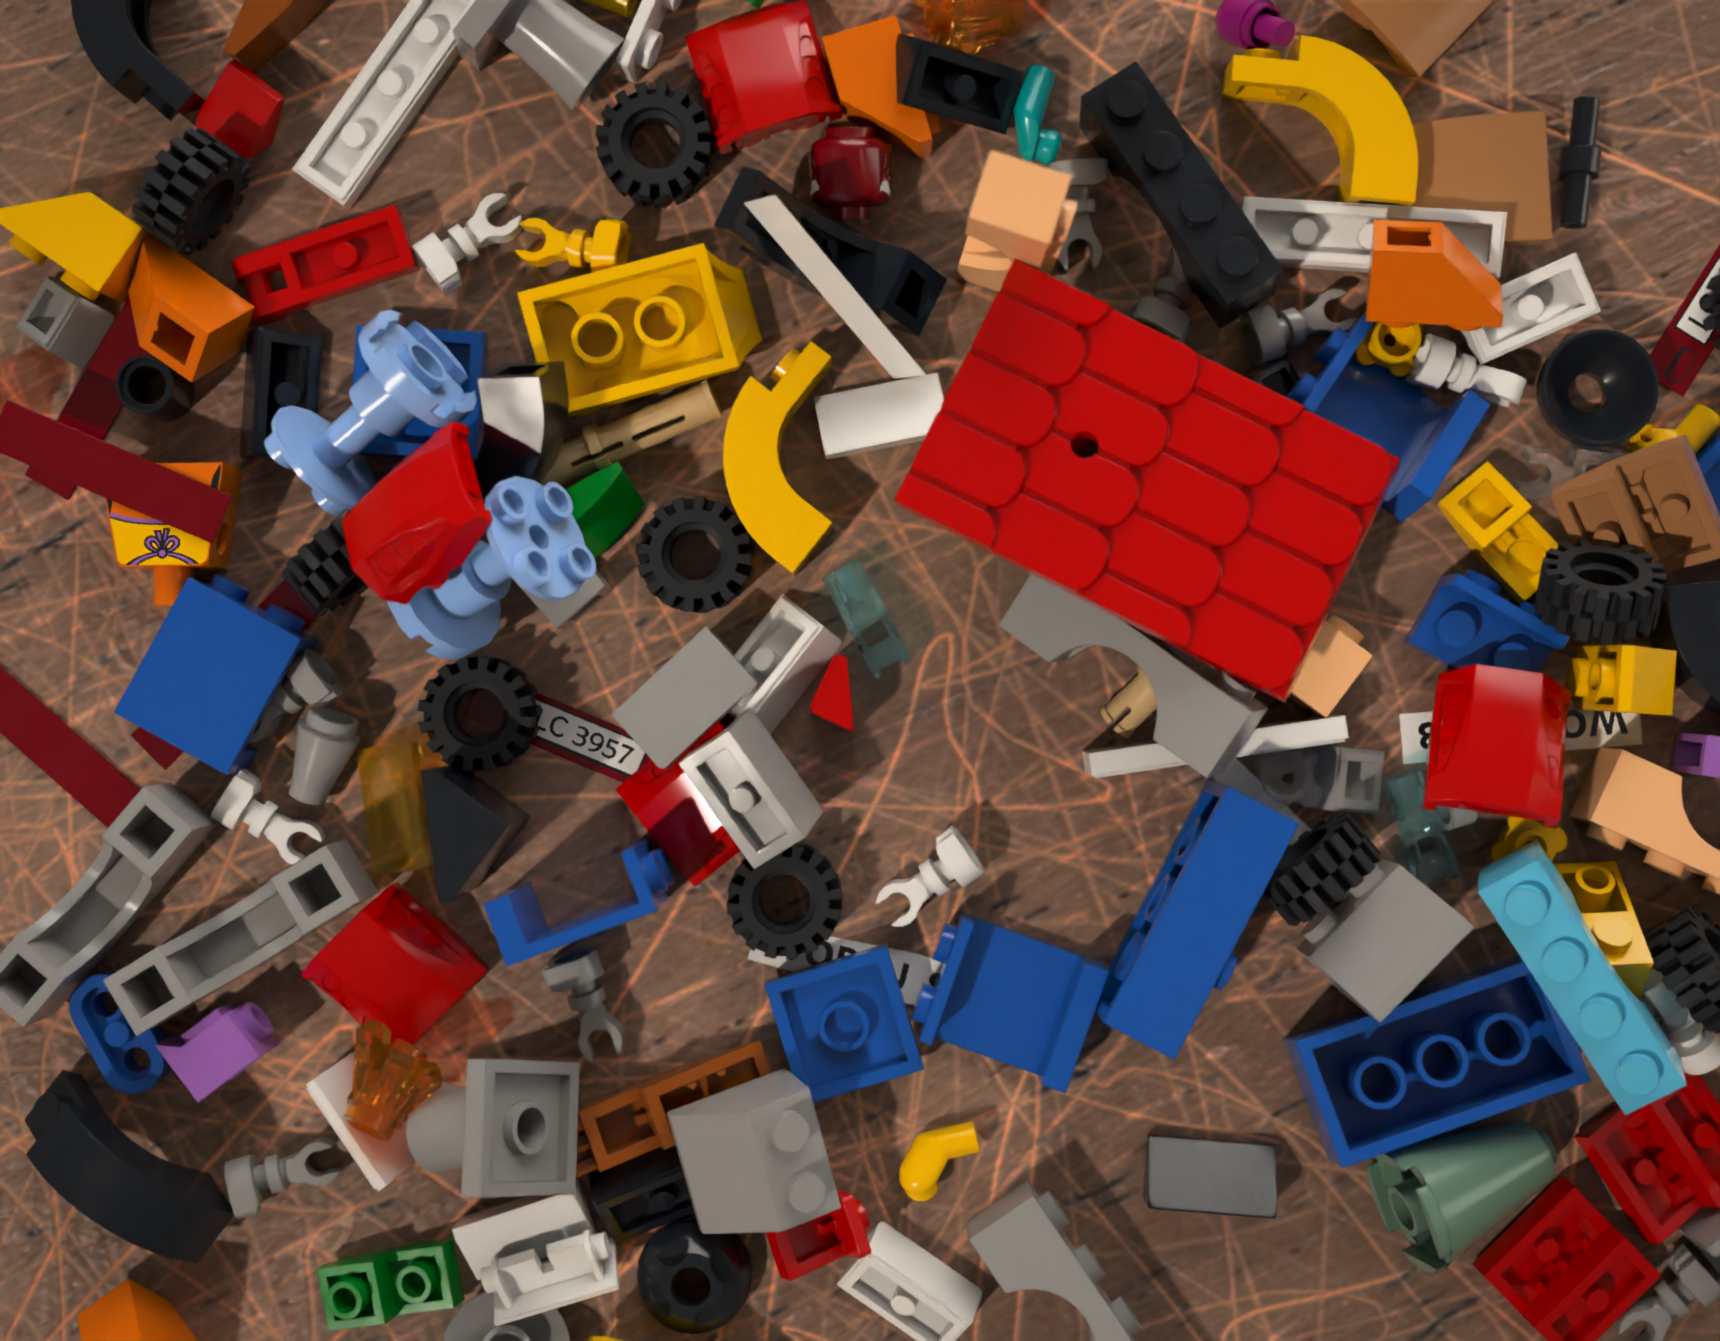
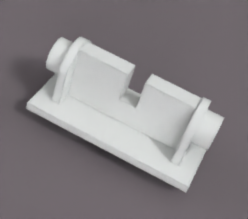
(571, 1273)

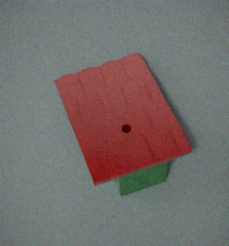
(1148, 480)

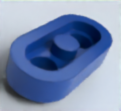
(114, 1041)

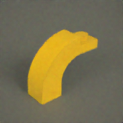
(1351, 101)
(752, 460)

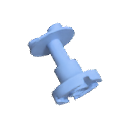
(406, 380)
(528, 540)

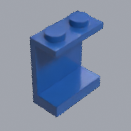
(1390, 415)
(213, 672)
(522, 926)
(1010, 998)

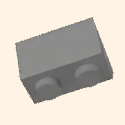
(1382, 938)
(755, 1157)

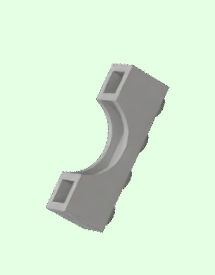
(1199, 711)
(133, 866)
(241, 937)
(1029, 1251)

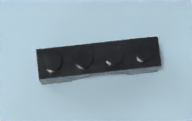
(1211, 235)

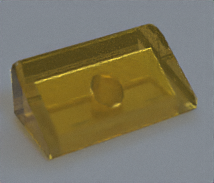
(395, 807)

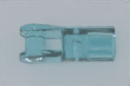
(860, 608)
(1414, 823)

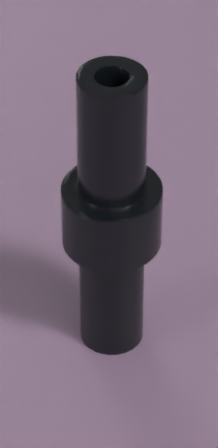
(1580, 162)

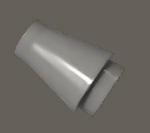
(321, 753)

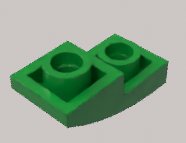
(604, 506)
(390, 1283)

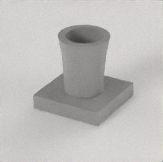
(548, 36)
(504, 1129)

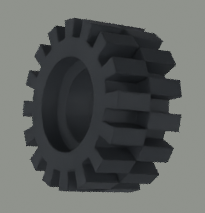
(628, 118)
(191, 191)
(668, 527)
(323, 571)
(1600, 591)
(441, 713)
(1320, 869)
(788, 938)
(1689, 959)

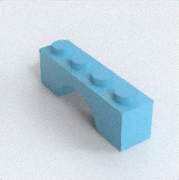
(1577, 978)

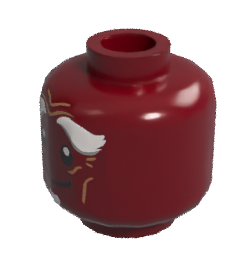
(850, 172)

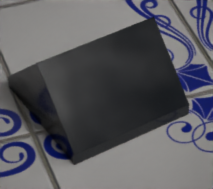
(467, 828)

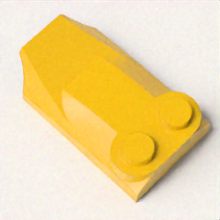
(642, 326)

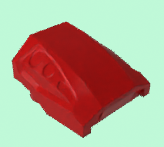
(763, 75)
(418, 519)
(1497, 743)
(679, 816)
(396, 965)

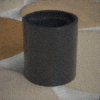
(132, 384)

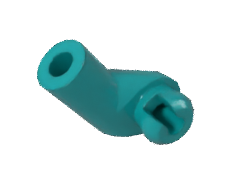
(1029, 115)

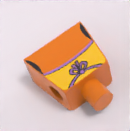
(170, 552)

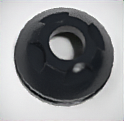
(1626, 381)
(681, 1246)

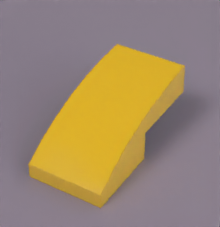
(1499, 530)

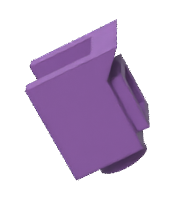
(219, 1047)

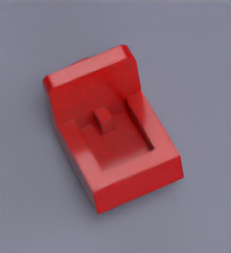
(822, 1239)

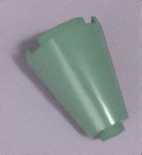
(1458, 1187)

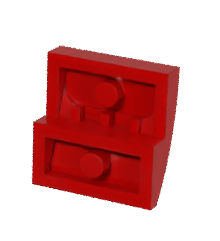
(1660, 1158)
(1566, 1267)

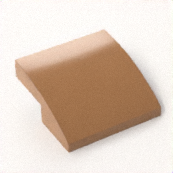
(1414, 29)
(1489, 166)
(1648, 502)

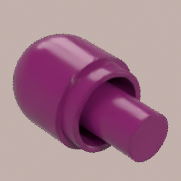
(1253, 24)

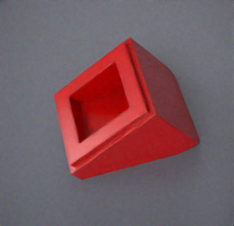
(241, 111)
(834, 695)

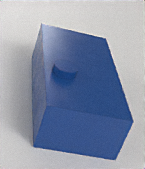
(1193, 917)
(1434, 1062)

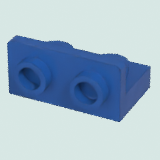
(1473, 625)

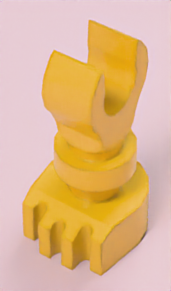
(605, 250)

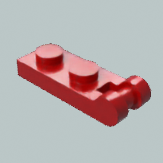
(327, 264)

